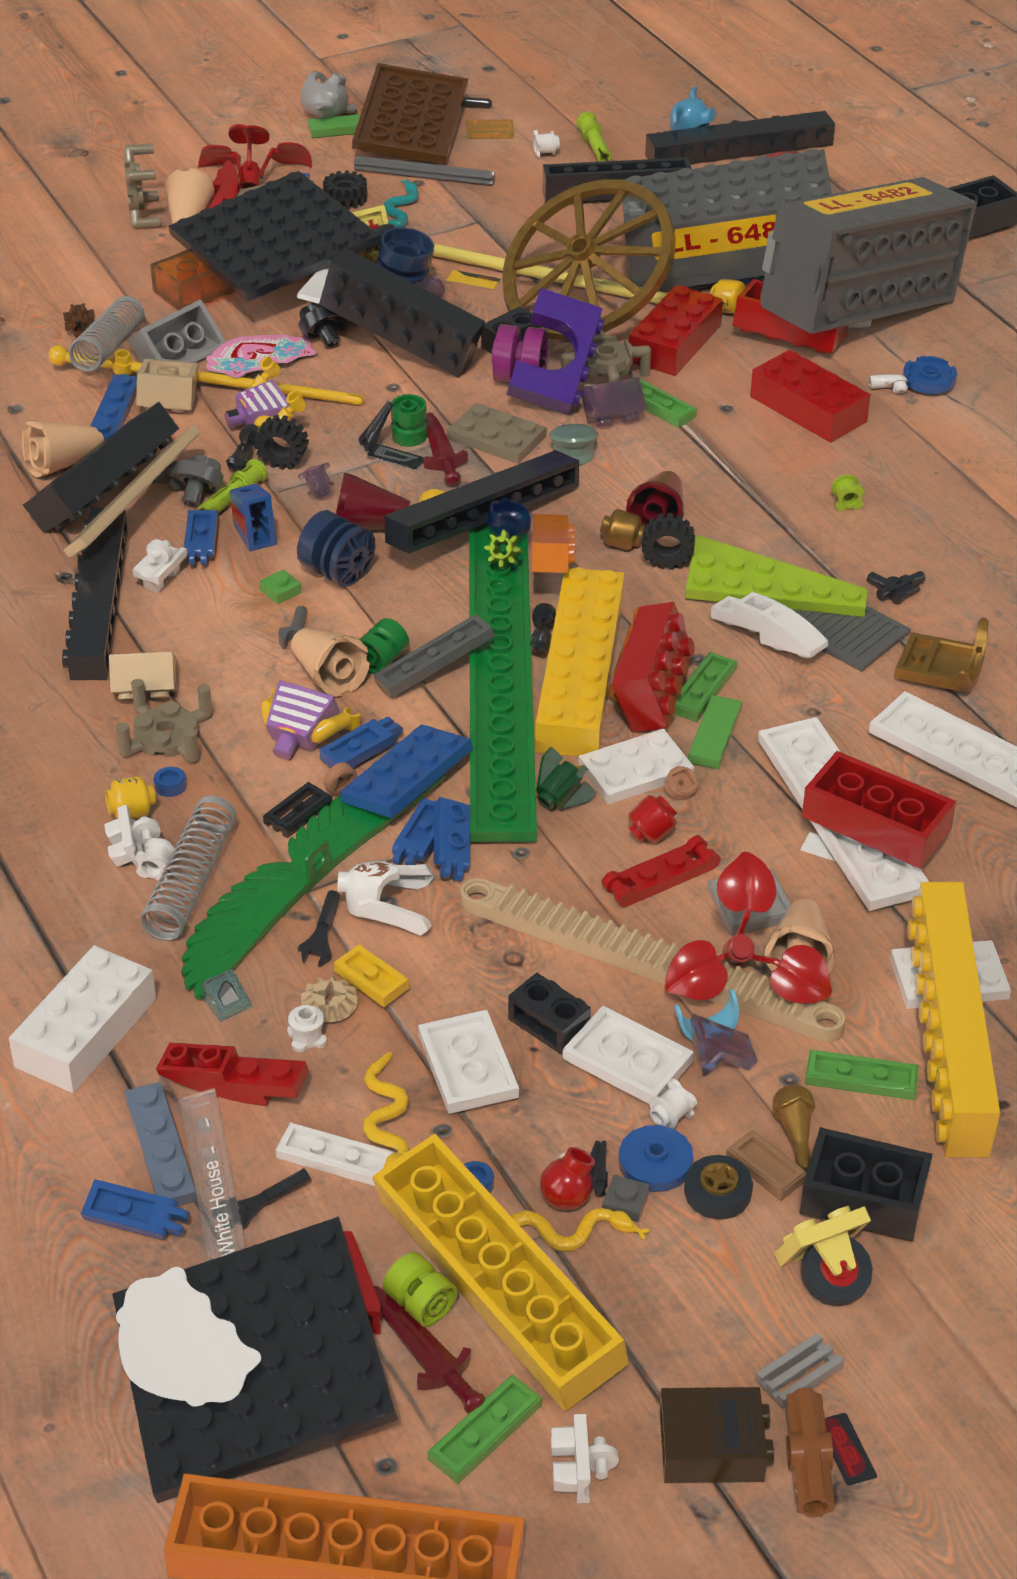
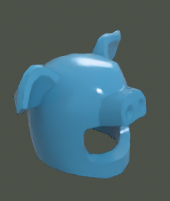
(691, 113)

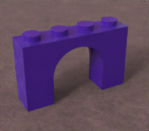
(558, 387)

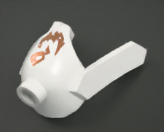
(364, 886)

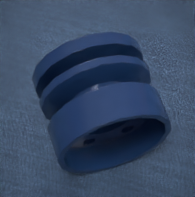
(406, 253)
(336, 548)

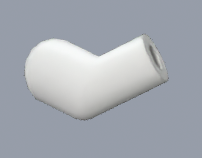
(898, 382)

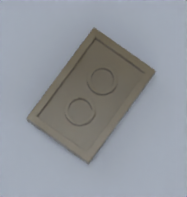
(496, 433)

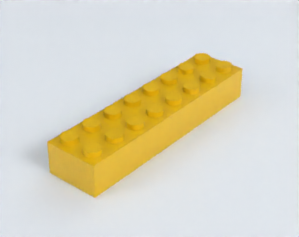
(580, 662)
(954, 1021)
(501, 1272)

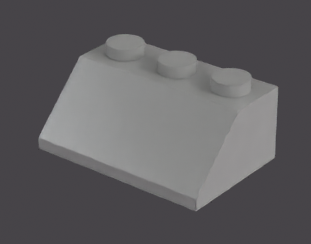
(180, 337)

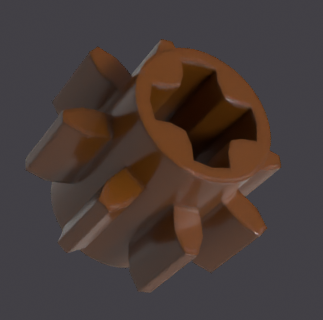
(78, 319)

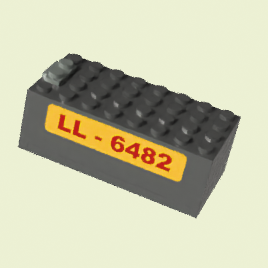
(721, 215)
(865, 253)

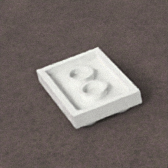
(633, 765)
(990, 973)
(627, 1055)
(468, 1061)

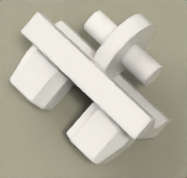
(160, 562)
(129, 836)
(576, 1475)

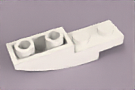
(776, 623)

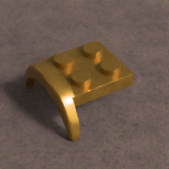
(943, 661)

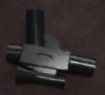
(895, 587)

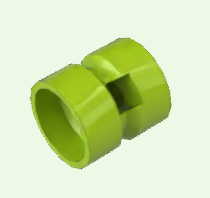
(420, 1289)

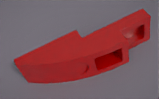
(225, 184)
(233, 1077)

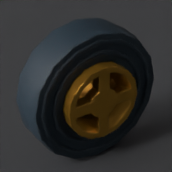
(718, 1172)

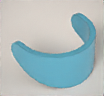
(727, 1016)

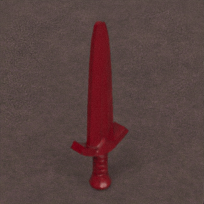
(443, 454)
(439, 1364)

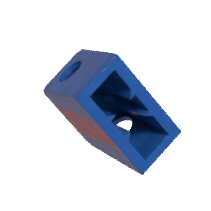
(250, 508)

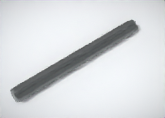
(424, 170)

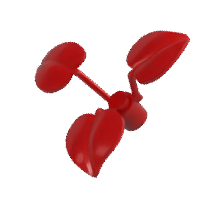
(250, 172)
(697, 969)

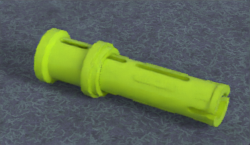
(592, 133)
(252, 474)

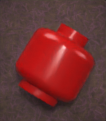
(652, 819)

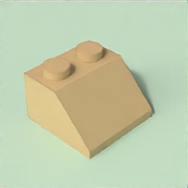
(167, 382)
(154, 668)

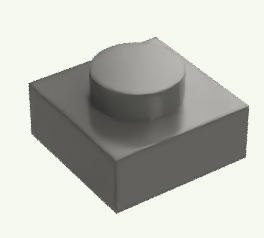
(627, 1196)

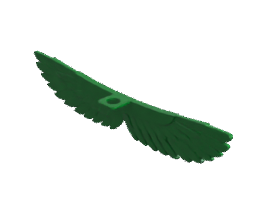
(275, 887)

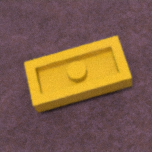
(371, 975)

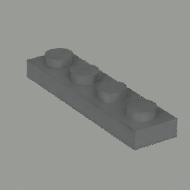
(434, 655)

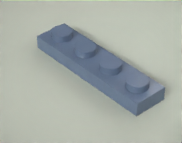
(160, 1143)

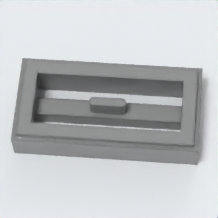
(789, 1359)

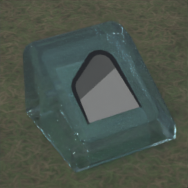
(225, 995)

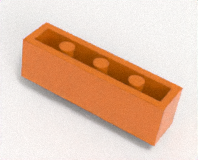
(552, 543)

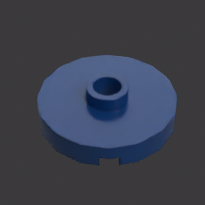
(930, 375)
(656, 1157)

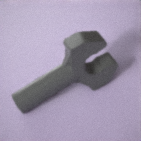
(287, 633)

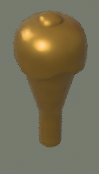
(794, 1108)

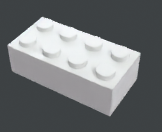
(82, 1019)

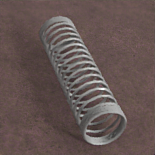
(105, 336)
(170, 909)

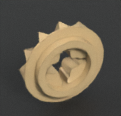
(342, 1003)

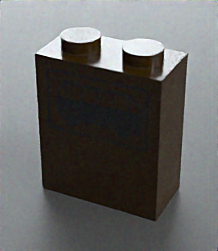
(714, 1435)

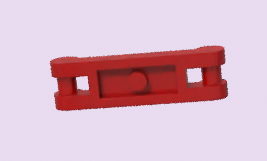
(661, 872)

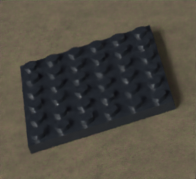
(273, 235)
(316, 1372)

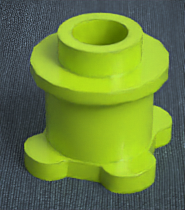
(848, 492)

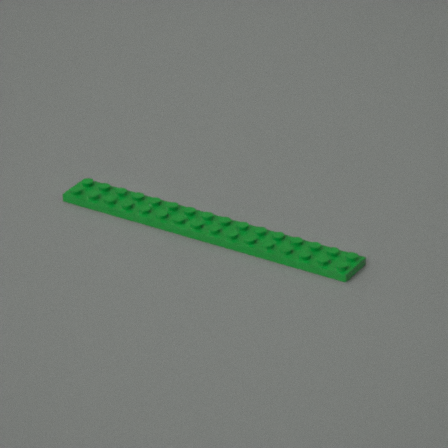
(501, 698)

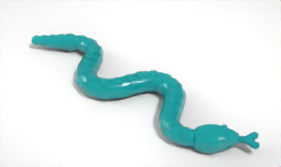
(391, 203)

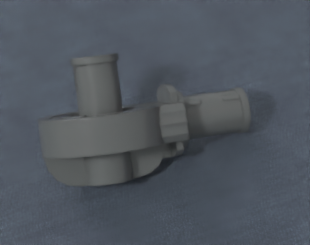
(194, 474)

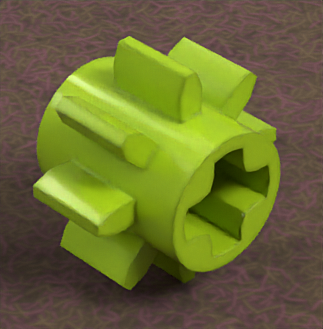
(511, 547)

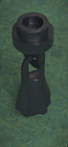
(240, 457)
(543, 618)

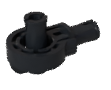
(321, 322)

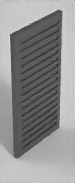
(855, 638)

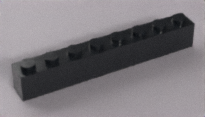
(743, 138)
(469, 504)
(95, 602)

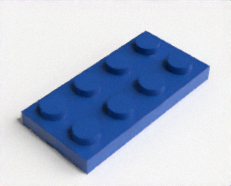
(406, 771)

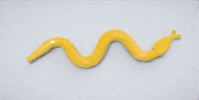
(387, 1112)
(618, 1220)

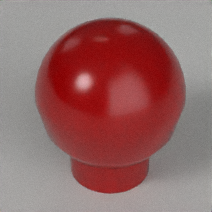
(568, 1180)

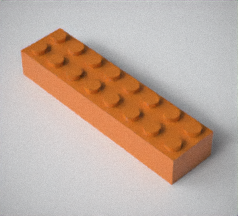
(298, 1533)

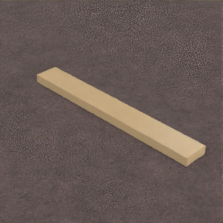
(131, 492)

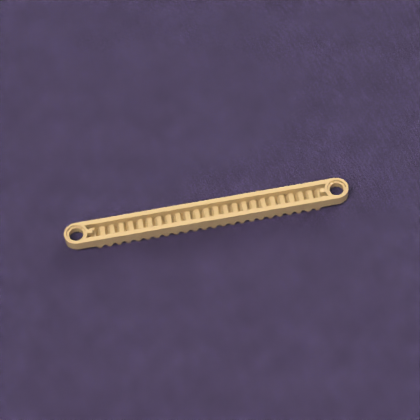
(639, 954)

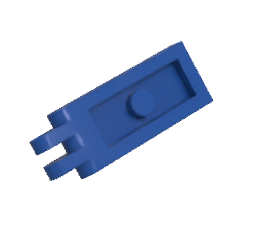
(201, 535)
(361, 743)
(417, 836)
(451, 837)
(133, 1210)

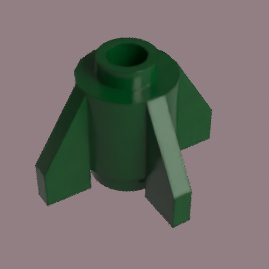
(561, 784)

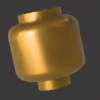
(622, 529)

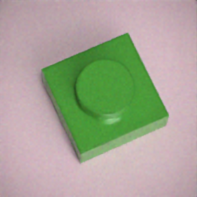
(280, 586)

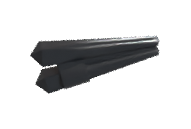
(372, 432)
(599, 1172)

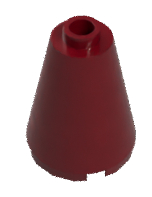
(657, 496)
(367, 503)

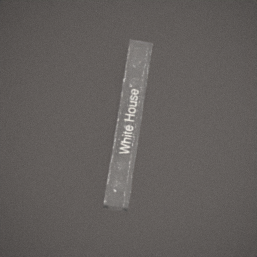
(212, 1174)

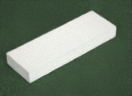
(331, 1153)

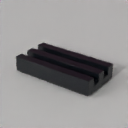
(301, 810)

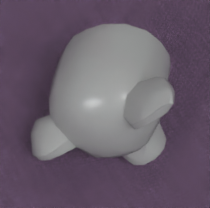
(327, 97)

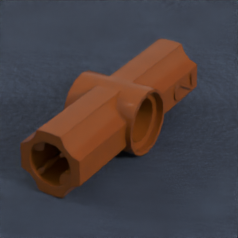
(809, 1452)

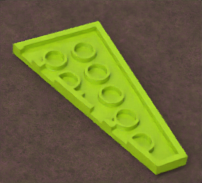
(726, 571)

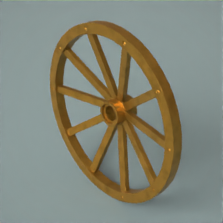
(585, 249)

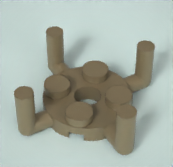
(134, 177)
(613, 357)
(151, 723)

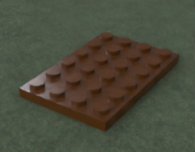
(410, 114)

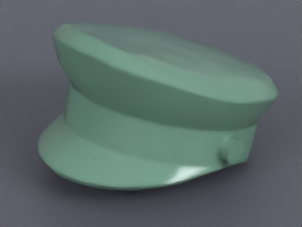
(575, 441)

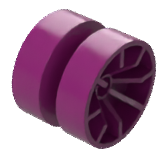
(509, 348)

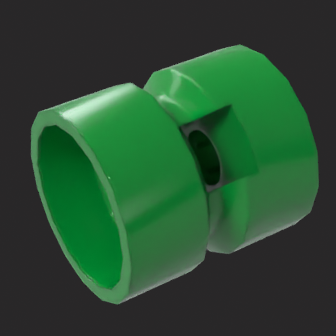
(409, 420)
(384, 644)

